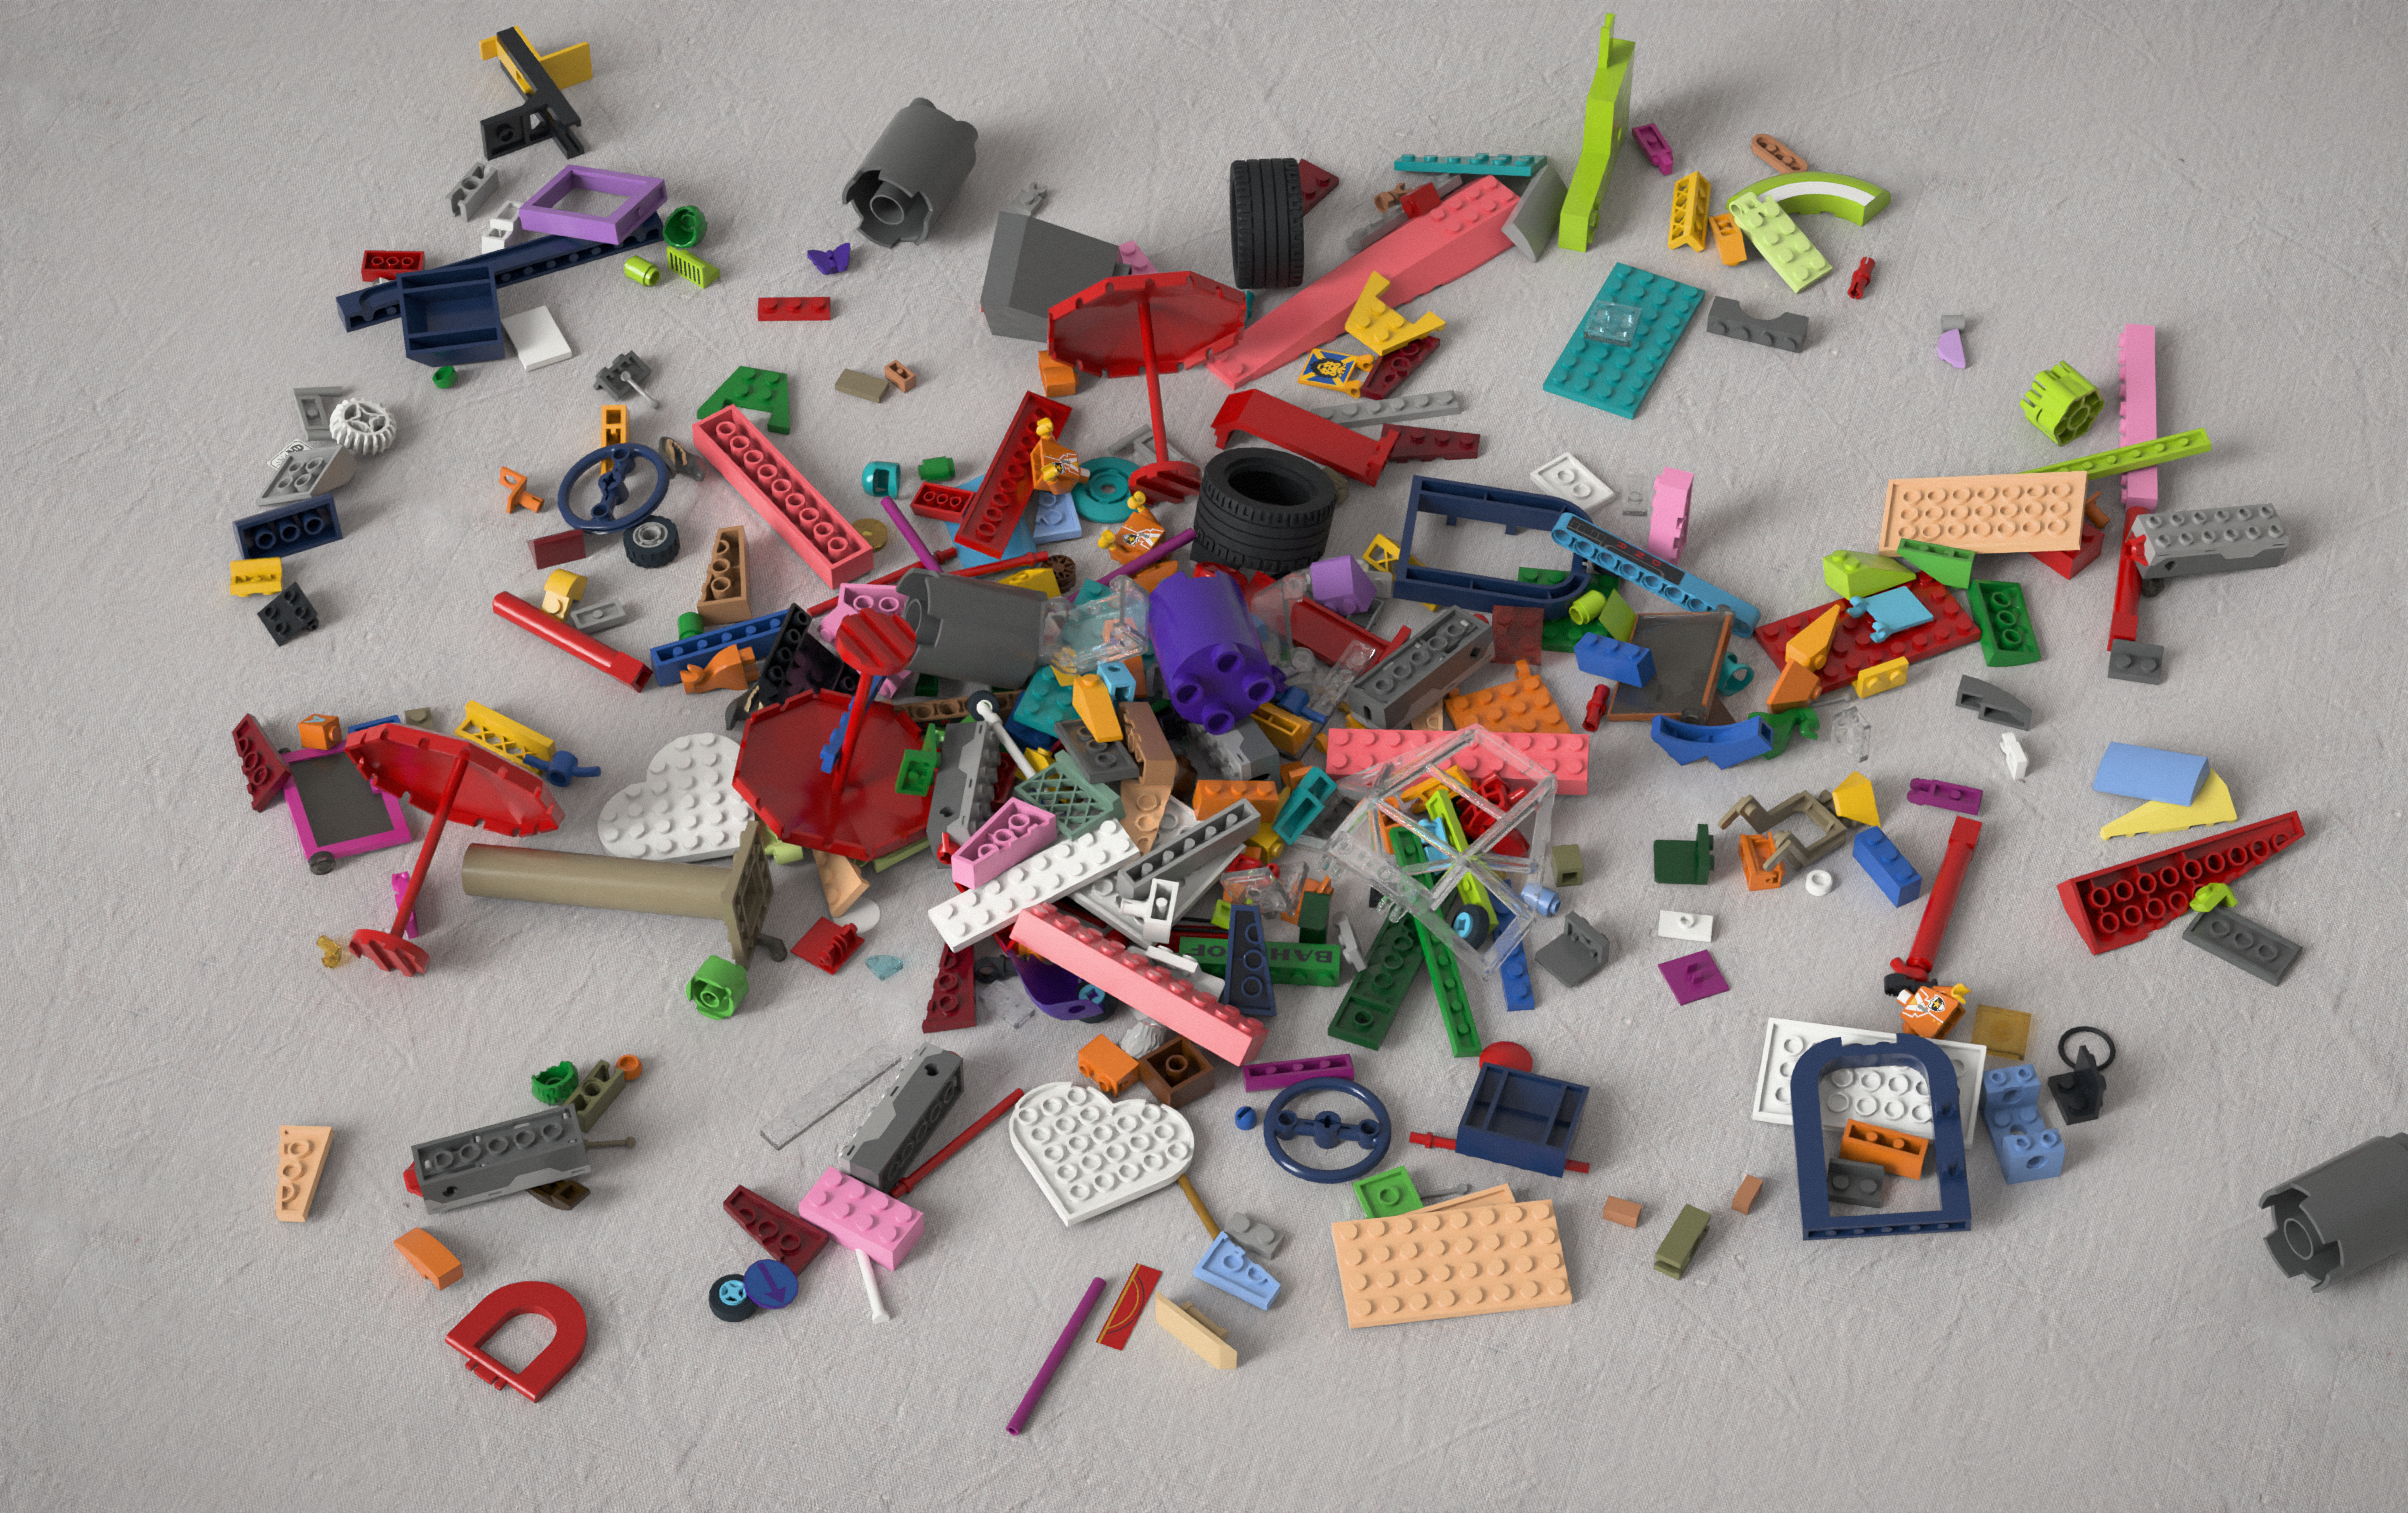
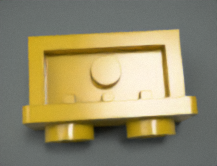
(256, 576)
(1881, 677)

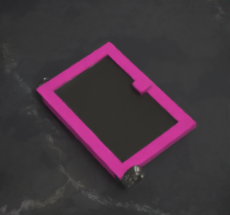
(337, 808)

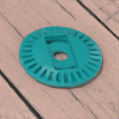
(1097, 505)

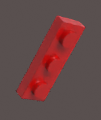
(794, 308)

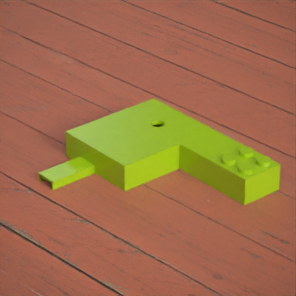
(1602, 140)

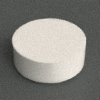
(1819, 882)

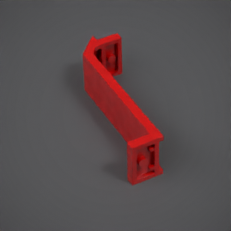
(1304, 434)
(1325, 631)

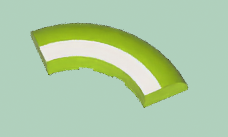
(1821, 191)

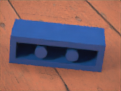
(1614, 659)
(1887, 866)

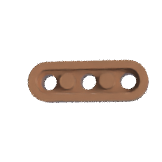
(1777, 154)

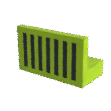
(691, 267)

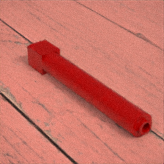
(2127, 590)
(573, 641)
(1944, 893)

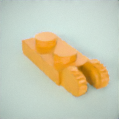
(1428, 787)

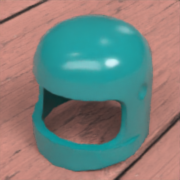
(881, 475)
(1726, 675)

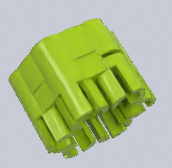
(2065, 406)

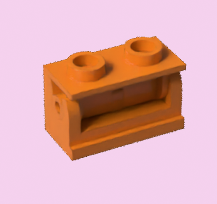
(1753, 853)
(1108, 1065)

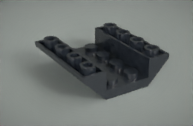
(802, 663)

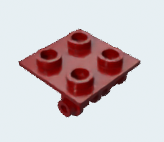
(828, 945)

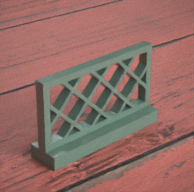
(1099, 797)

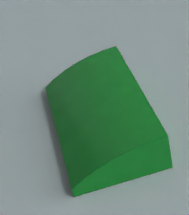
(2003, 622)

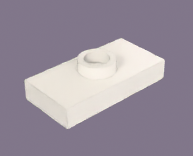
(1685, 926)

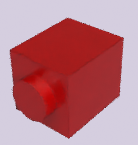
(1420, 200)

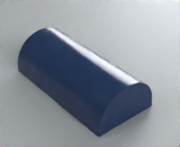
(288, 528)

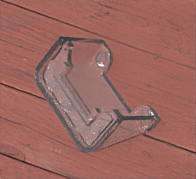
(1273, 607)

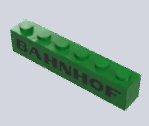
(1288, 961)

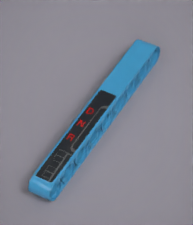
(1650, 571)

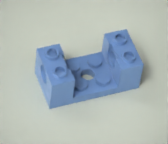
(2010, 1105)

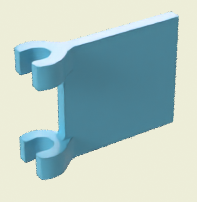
(1892, 611)

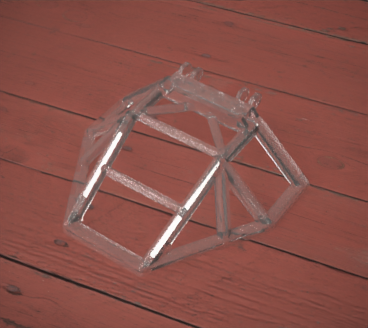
(1397, 882)

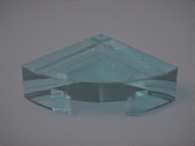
(883, 965)

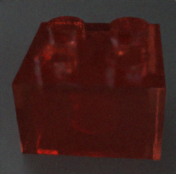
(1518, 634)

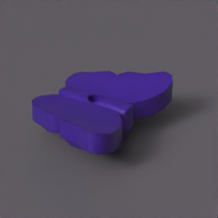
(829, 261)
(1278, 678)

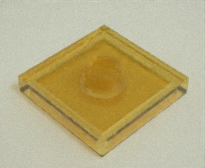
(2001, 1031)

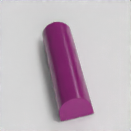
(1286, 1073)

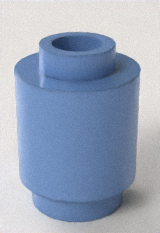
(1548, 902)

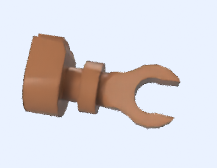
(1388, 199)

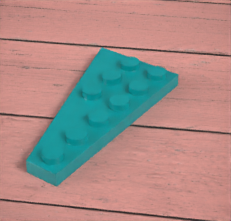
(1479, 164)

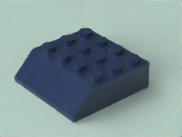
(451, 315)
(1522, 1120)

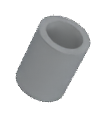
(1951, 322)

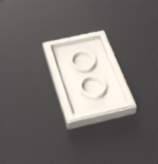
(536, 338)
(1573, 482)

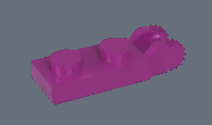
(1945, 795)

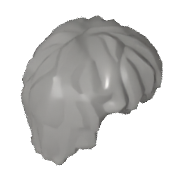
(1143, 1039)

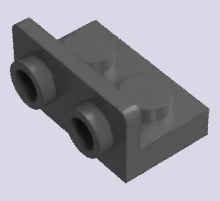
(611, 380)
(2135, 661)
(1855, 1182)

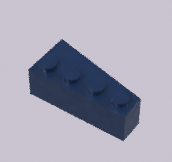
(1247, 965)

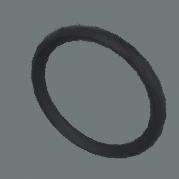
(2088, 1029)

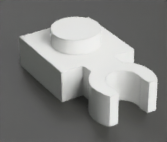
(2016, 758)

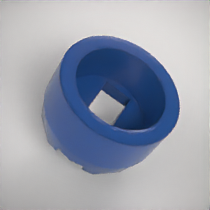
(1249, 1119)

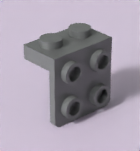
(1575, 952)

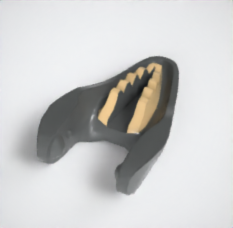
(680, 460)
(743, 706)

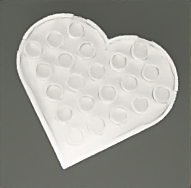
(683, 807)
(1095, 1151)

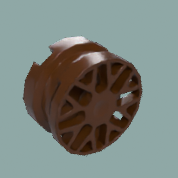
(1063, 571)

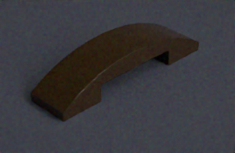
(560, 1194)

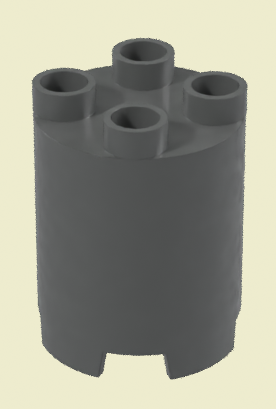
(911, 174)
(972, 628)
(2341, 1213)

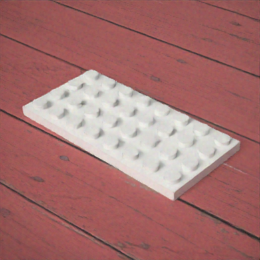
(1878, 1096)

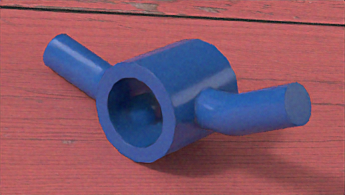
(1295, 702)
(562, 768)

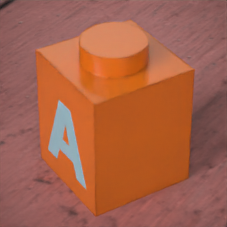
(320, 731)

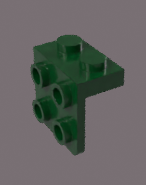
(1684, 860)

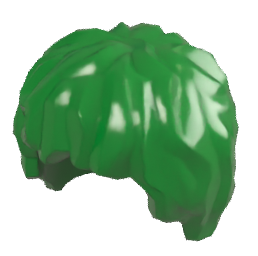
(685, 227)
(555, 1083)

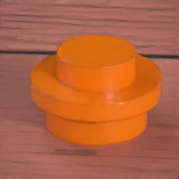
(631, 1065)

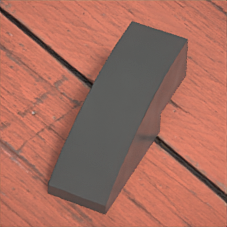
(1993, 703)

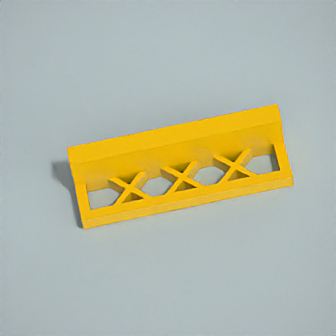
(1695, 211)
(1392, 548)
(507, 730)

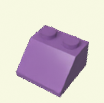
(1342, 585)

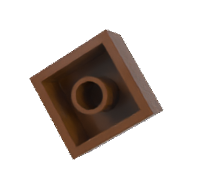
(1176, 1073)

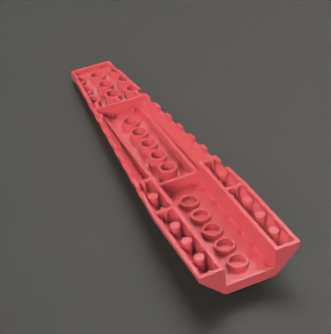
(1413, 257)

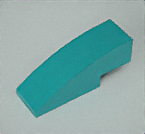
(1303, 805)

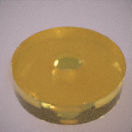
(873, 532)

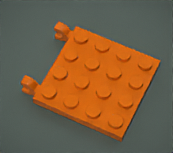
(1509, 707)

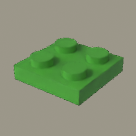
(1387, 1194)

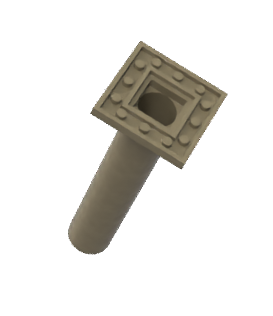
(636, 885)

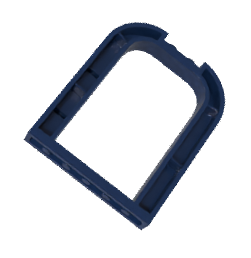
(1479, 591)
(1946, 1130)

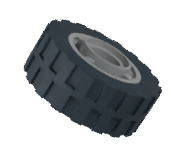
(652, 542)

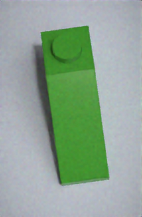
(1944, 563)

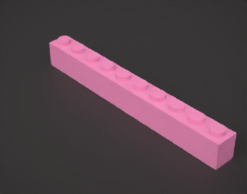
(2138, 411)

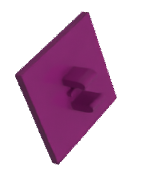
(1693, 977)

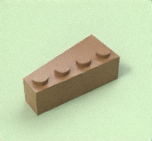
(728, 583)
(1146, 744)

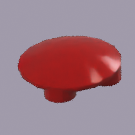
(1507, 1055)

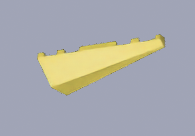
(2210, 806)

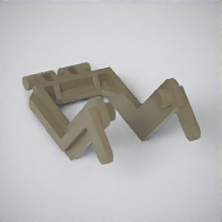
(1820, 811)

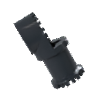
(1001, 965)
(1897, 982)

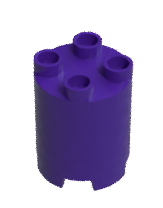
(1209, 650)

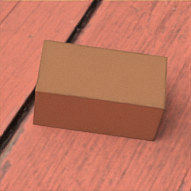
(900, 376)
(1747, 1194)
(1622, 1212)

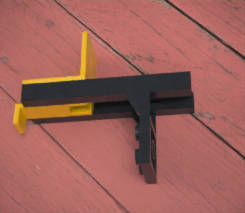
(539, 84)

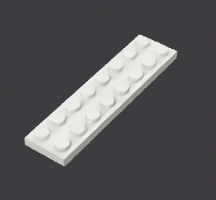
(1032, 882)

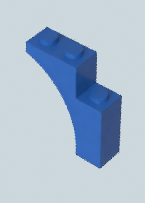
(1721, 744)

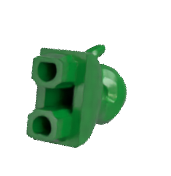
(1784, 725)

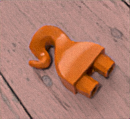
(727, 669)

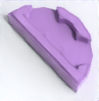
(1951, 349)

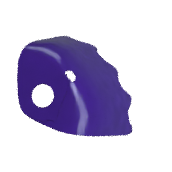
(1054, 989)

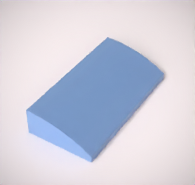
(2151, 774)

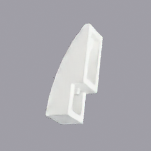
(503, 228)

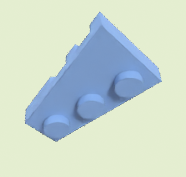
(1056, 518)
(1236, 1274)

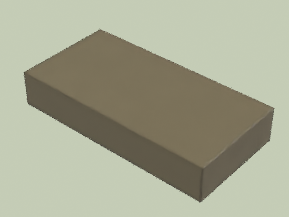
(862, 385)

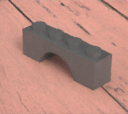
(1784, 332)

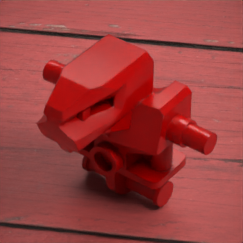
(1476, 821)

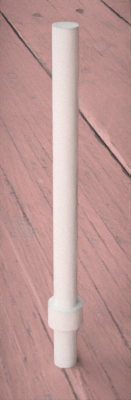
(995, 725)

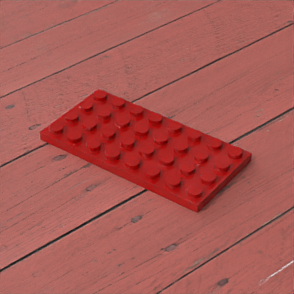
(1855, 650)

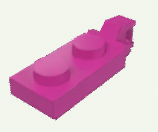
(1654, 147)
(399, 883)

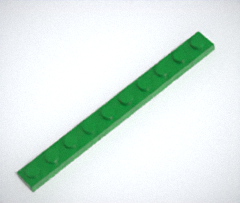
(1440, 958)

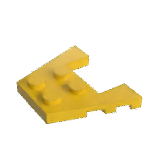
(1380, 325)

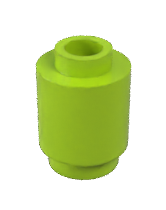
(641, 271)
(1587, 607)

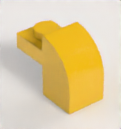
(561, 590)

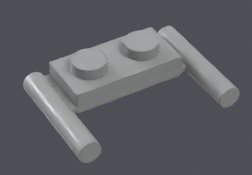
(311, 411)
(1144, 443)

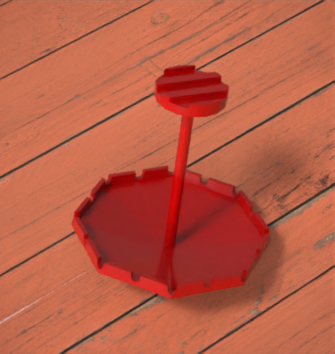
(1152, 325)
(453, 783)
(855, 805)

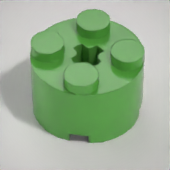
(718, 987)

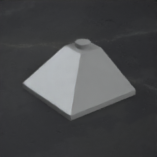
(309, 474)

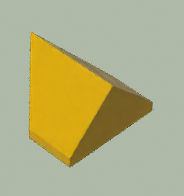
(1856, 800)

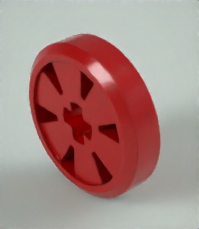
(1208, 569)

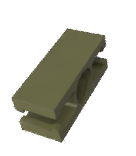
(595, 1095)
(1682, 1241)

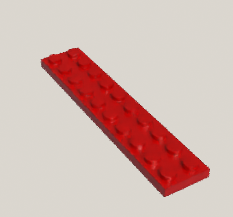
(1009, 478)

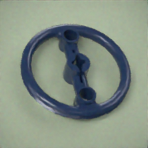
(613, 488)
(1327, 1130)

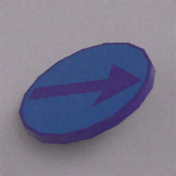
(770, 1284)

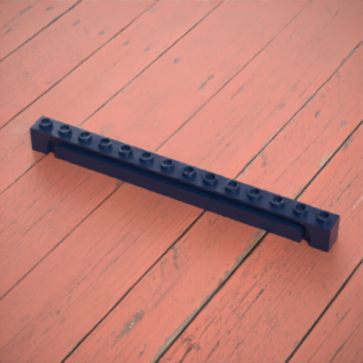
(510, 267)

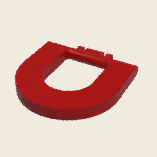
(504, 1305)

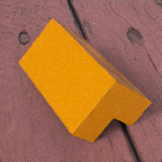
(1282, 727)

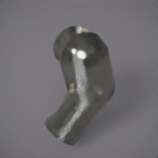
(2153, 587)
(774, 945)

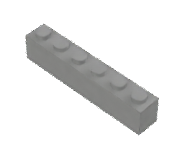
(1189, 850)

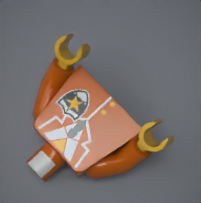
(1053, 465)
(1137, 534)
(1932, 1010)

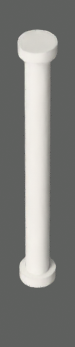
(880, 1315)

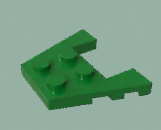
(756, 391)

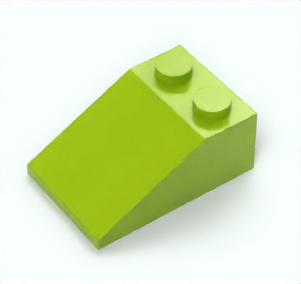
(1863, 573)

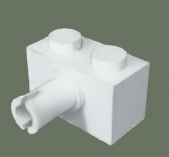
(1156, 911)

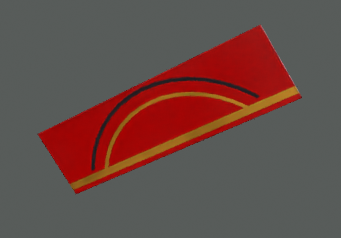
(1128, 1307)

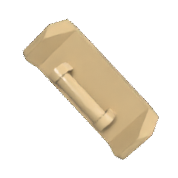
(1196, 1331)

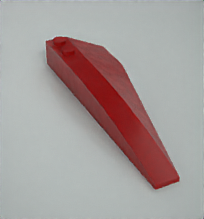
(2146, 893)

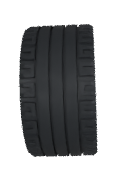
(1266, 223)
(1265, 509)

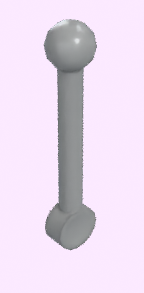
(626, 377)
(1847, 697)
(1461, 1190)

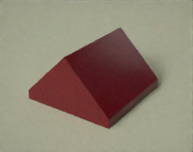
(557, 548)

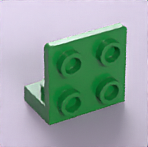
(918, 766)

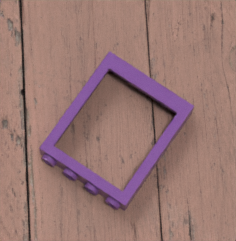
(645, 198)

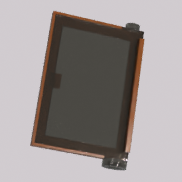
(1687, 661)

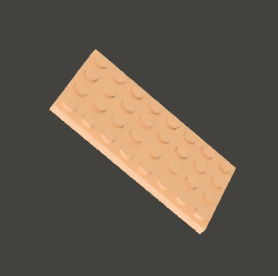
(1987, 512)
(1451, 1263)

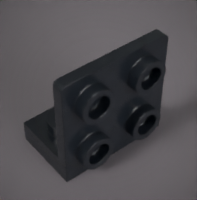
(2081, 1091)

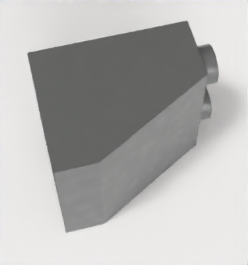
(1038, 267)

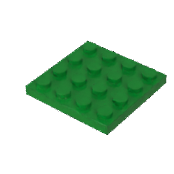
(1564, 633)

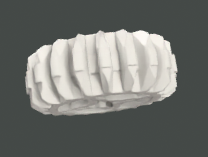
(363, 426)

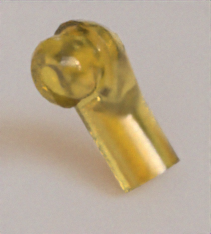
(332, 952)

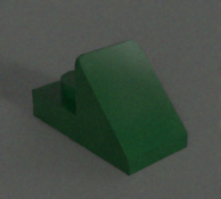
(1314, 918)

